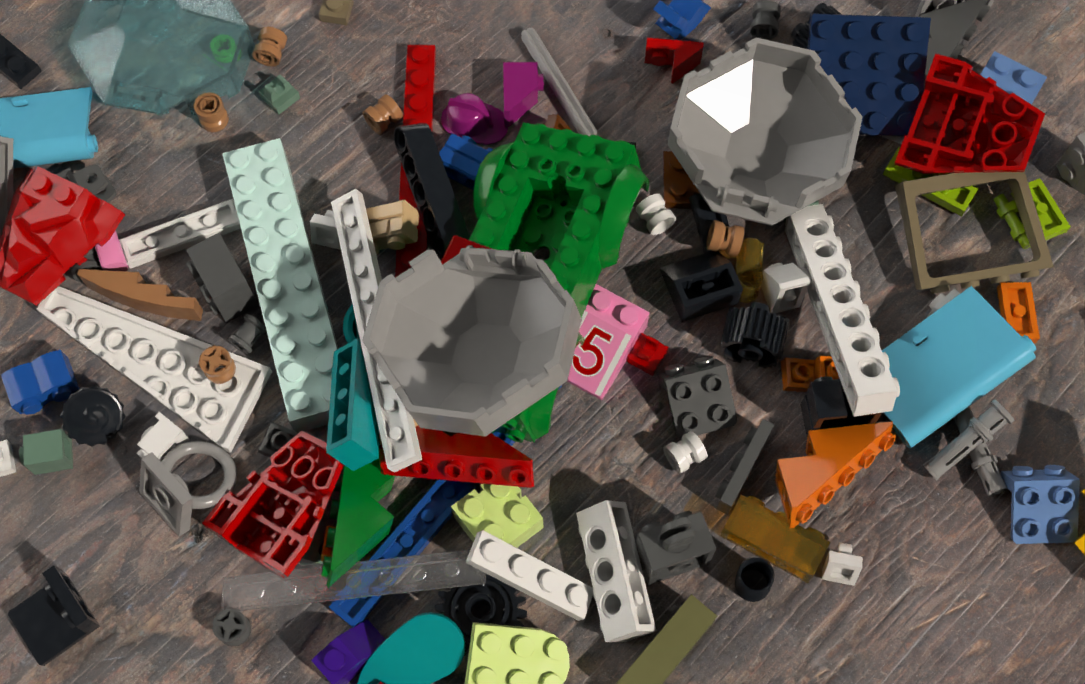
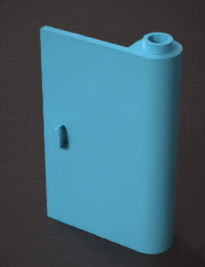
(48, 127)
(961, 361)

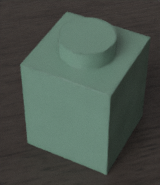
(46, 452)

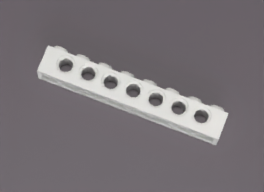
(841, 313)

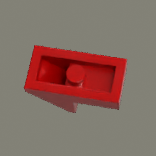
(679, 54)

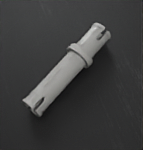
(982, 459)

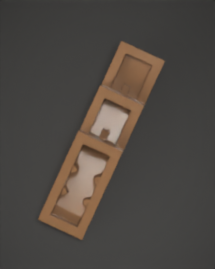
(133, 291)

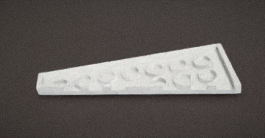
(162, 364)

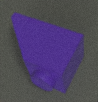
(348, 653)

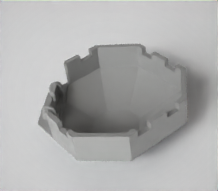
(764, 131)
(472, 337)

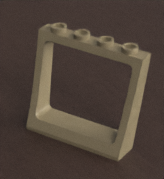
(1019, 186)

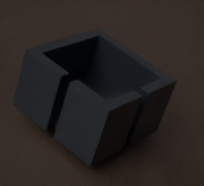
(828, 407)

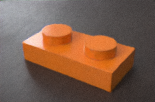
(1018, 308)

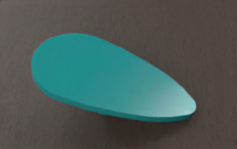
(416, 652)

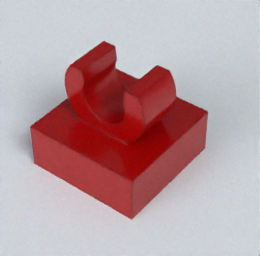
(647, 354)

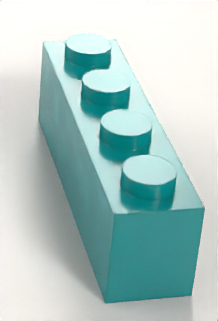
(352, 416)

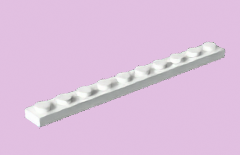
(363, 276)

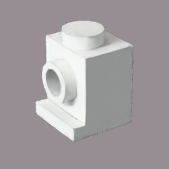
(161, 438)

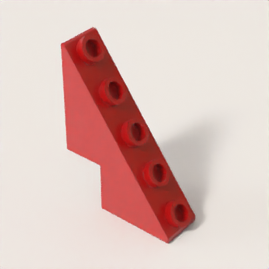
(466, 460)

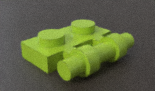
(1049, 214)

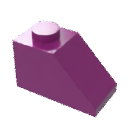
(520, 89)

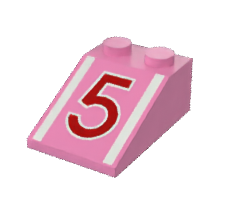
(609, 332)

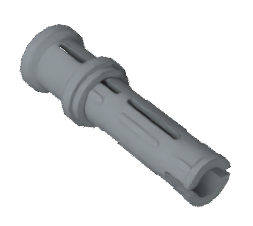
(980, 430)

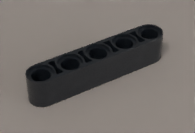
(430, 185)

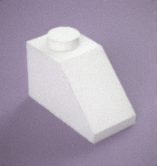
(784, 286)

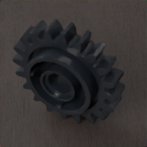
(495, 594)

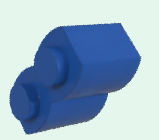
(39, 382)

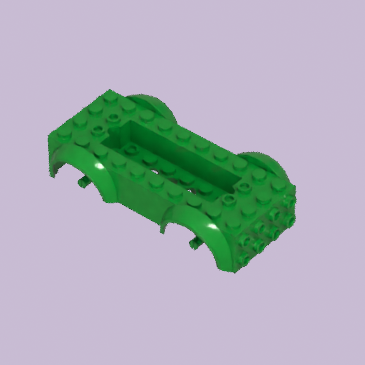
(559, 196)

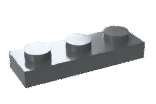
(743, 465)

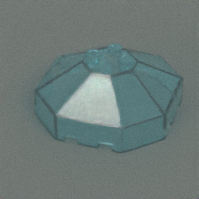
(161, 51)

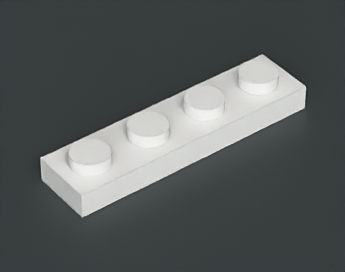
(530, 575)

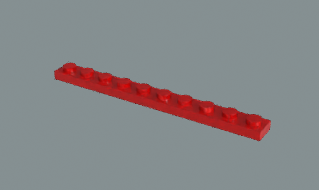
(417, 109)

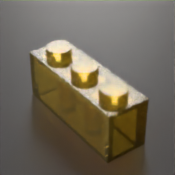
(769, 537)

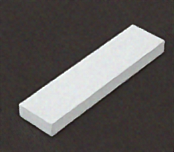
(180, 233)

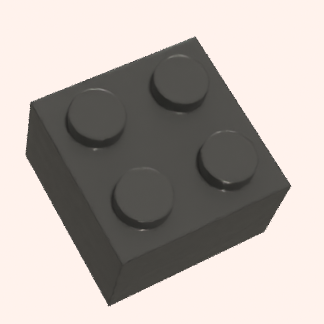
(220, 278)

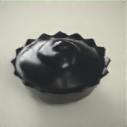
(92, 416)

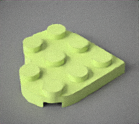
(515, 656)

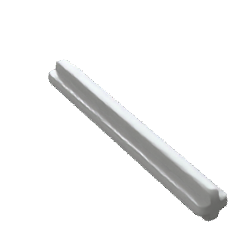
(557, 82)

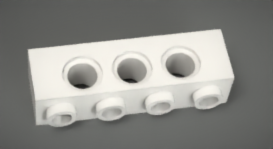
(615, 572)

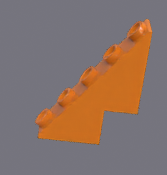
(830, 462)

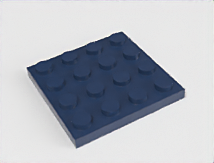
(876, 64)

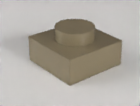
(336, 11)

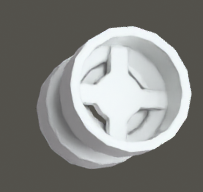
(655, 213)
(685, 452)

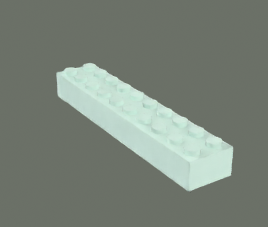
(285, 279)

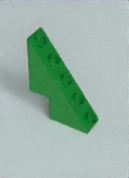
(358, 518)

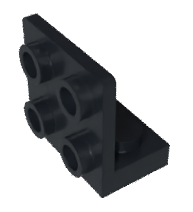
(53, 617)

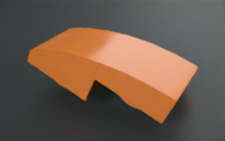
(799, 373)

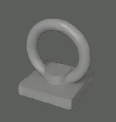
(168, 491)

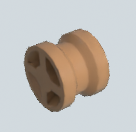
(213, 358)

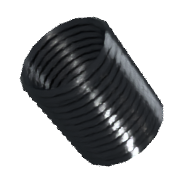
(758, 564)

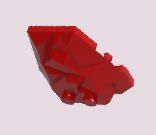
(968, 124)
(49, 232)
(281, 507)

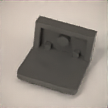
(699, 396)

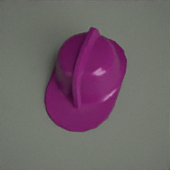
(474, 118)

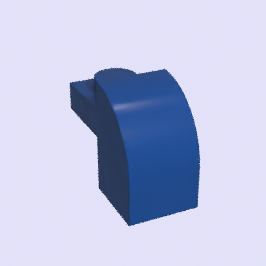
(680, 16)

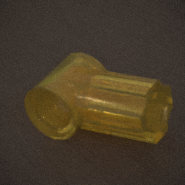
(749, 268)

